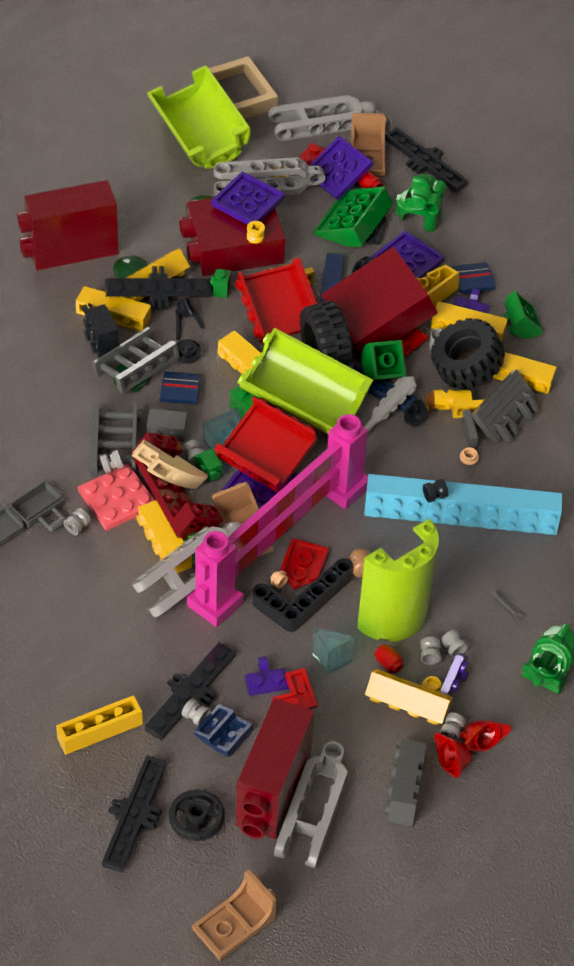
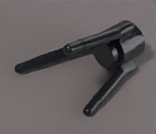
(185, 309)

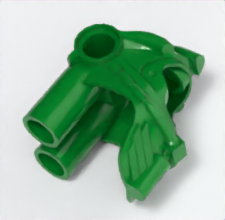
(425, 200)
(544, 665)

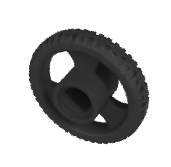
(197, 807)

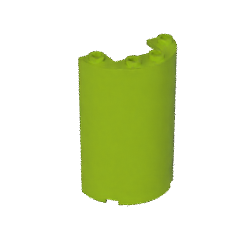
(203, 120)
(304, 382)
(398, 591)

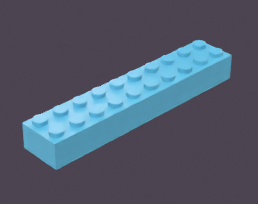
(465, 505)

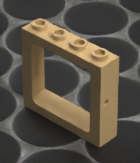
(255, 105)

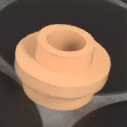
(469, 452)
(278, 579)

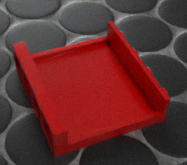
(276, 298)
(267, 445)

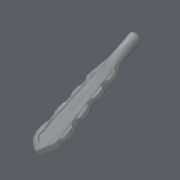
(395, 396)

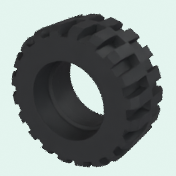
(326, 331)
(475, 369)

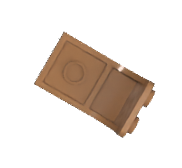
(369, 139)
(237, 505)
(237, 917)

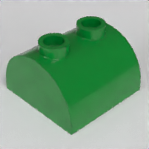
(522, 317)
(383, 360)

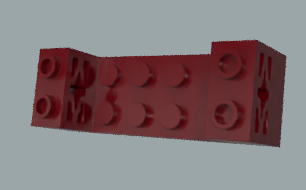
(176, 505)

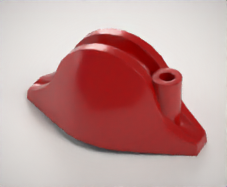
(484, 734)
(452, 754)

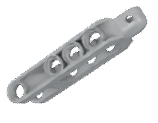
(299, 126)
(304, 177)
(166, 566)
(328, 765)

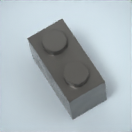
(167, 423)

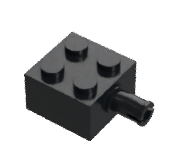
(100, 329)

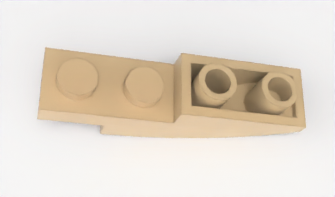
(168, 468)

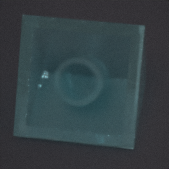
(220, 427)
(332, 649)

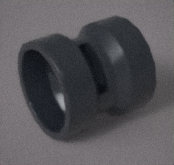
(435, 490)

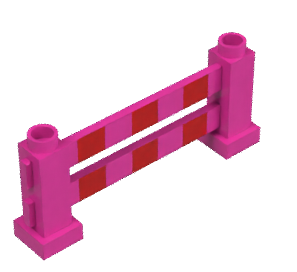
(221, 558)

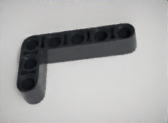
(292, 614)

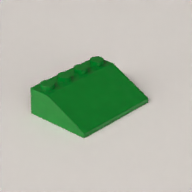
(354, 216)

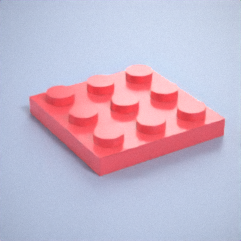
(115, 496)

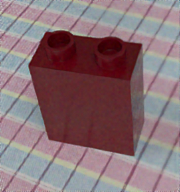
(69, 225)
(222, 241)
(381, 301)
(273, 769)

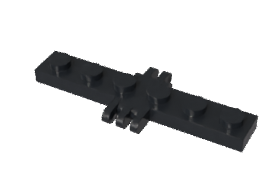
(426, 160)
(157, 287)
(190, 687)
(134, 814)

